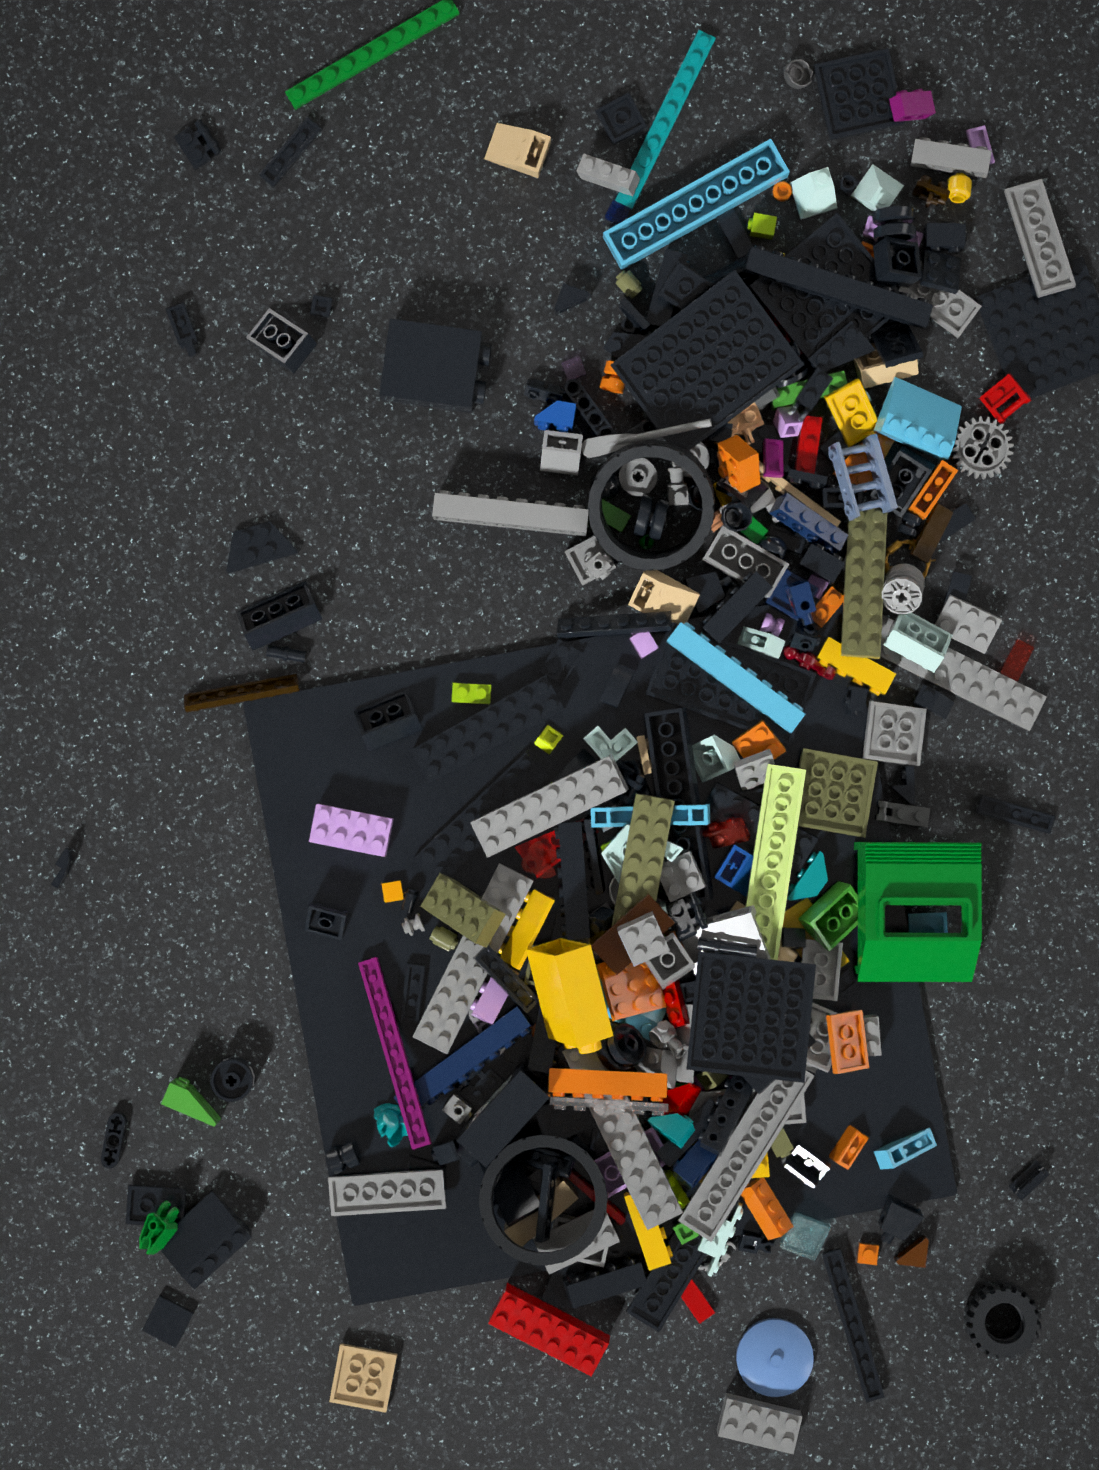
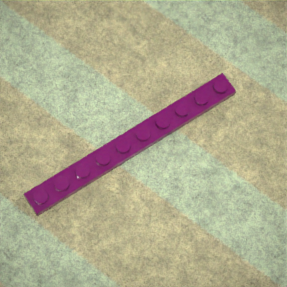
(394, 1053)

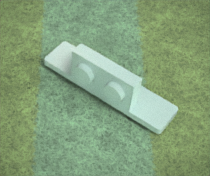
(718, 1245)

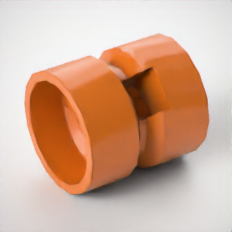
(611, 381)

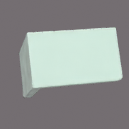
(604, 746)

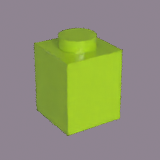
(762, 226)

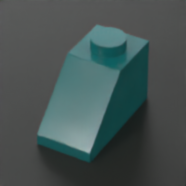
(673, 1127)

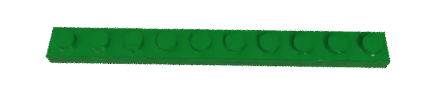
(372, 53)

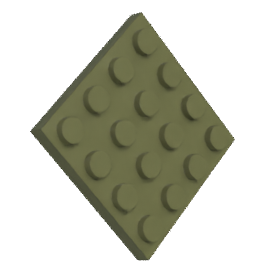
(836, 792)

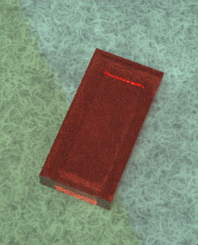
(1017, 660)

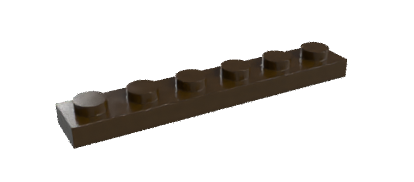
(241, 693)

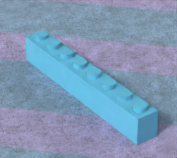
(735, 677)

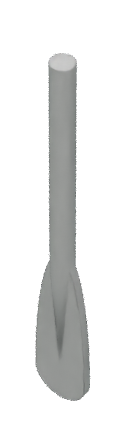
(611, 443)

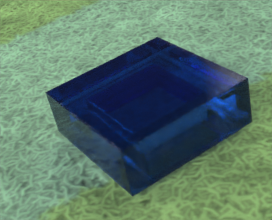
(617, 212)

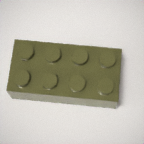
(463, 910)

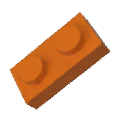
(827, 606)

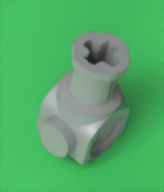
(677, 489)
(665, 1036)

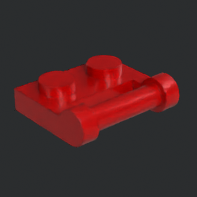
(1000, 394)

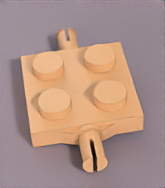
(746, 422)

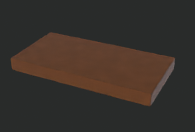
(610, 946)

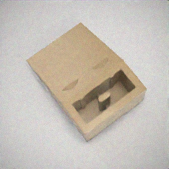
(518, 149)
(662, 593)

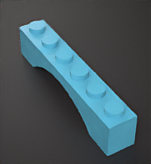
(622, 815)

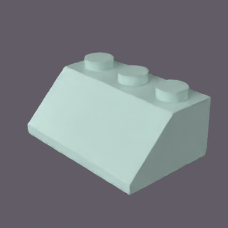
(918, 640)

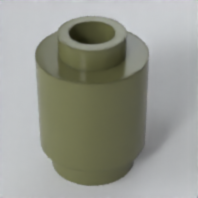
(628, 284)
(444, 938)

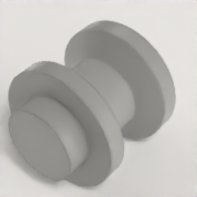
(411, 925)

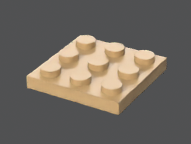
(363, 1377)

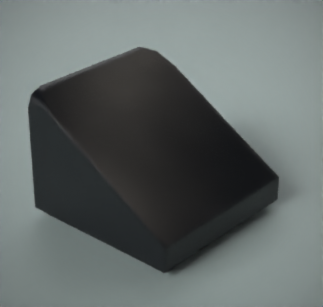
(722, 433)
(793, 938)

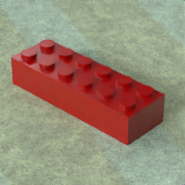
(549, 1329)

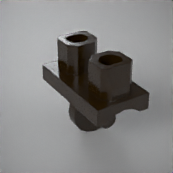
(931, 193)

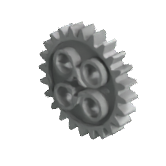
(996, 455)

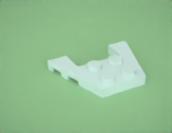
(615, 852)

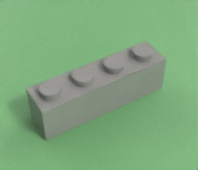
(951, 158)

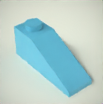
(905, 1149)

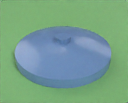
(774, 1357)

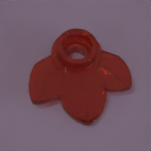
(543, 860)

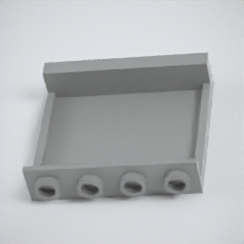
(731, 926)

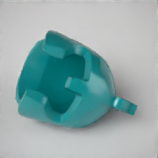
(390, 1123)

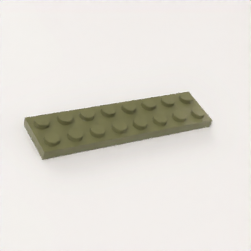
(864, 585)
(643, 852)

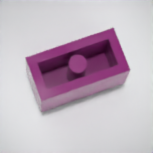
(912, 105)

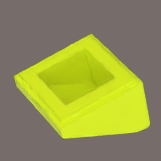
(548, 739)

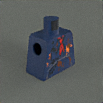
(797, 593)

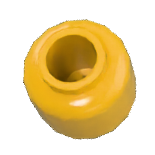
(959, 187)

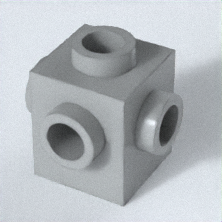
(596, 573)

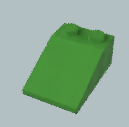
(187, 1100)

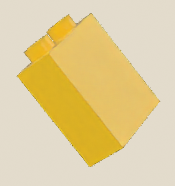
(570, 994)

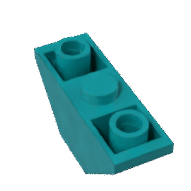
(810, 879)

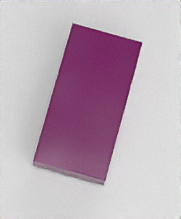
(773, 458)

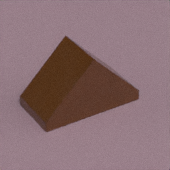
(914, 1254)

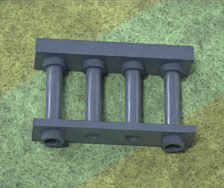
(878, 468)

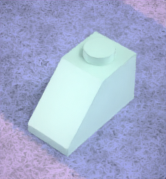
(761, 642)

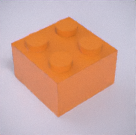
(738, 463)

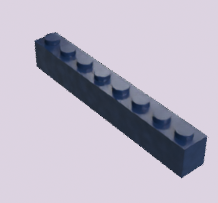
(472, 1056)

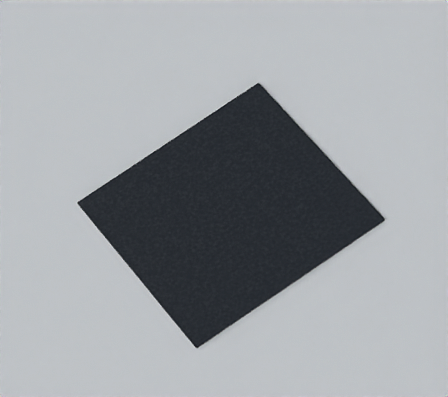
(314, 754)

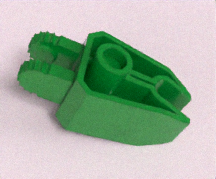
(158, 1228)

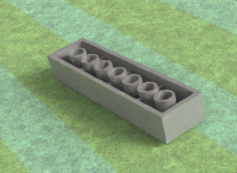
(510, 514)
(549, 805)

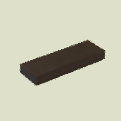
(931, 533)

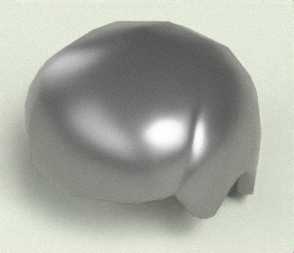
(798, 74)

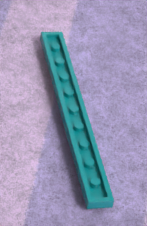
(668, 113)

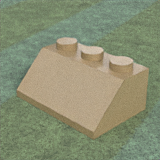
(873, 372)

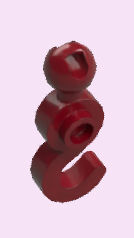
(808, 661)

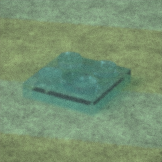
(805, 1237)

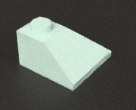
(877, 189)
(814, 193)
(713, 757)

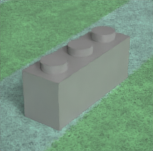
(608, 175)

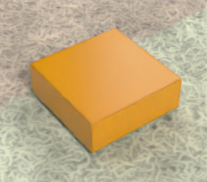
(392, 891)

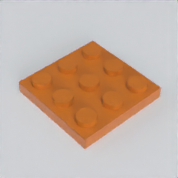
(631, 991)

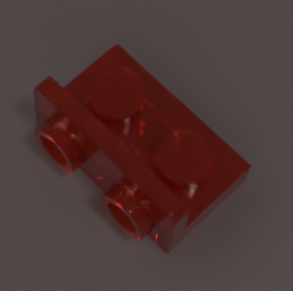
(727, 832)

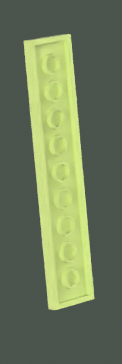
(775, 851)

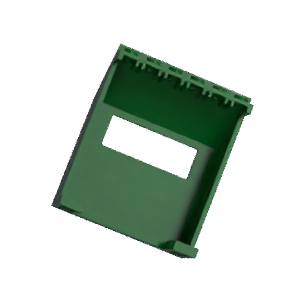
(918, 876)

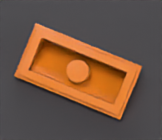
(848, 1147)

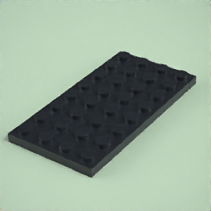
(691, 687)

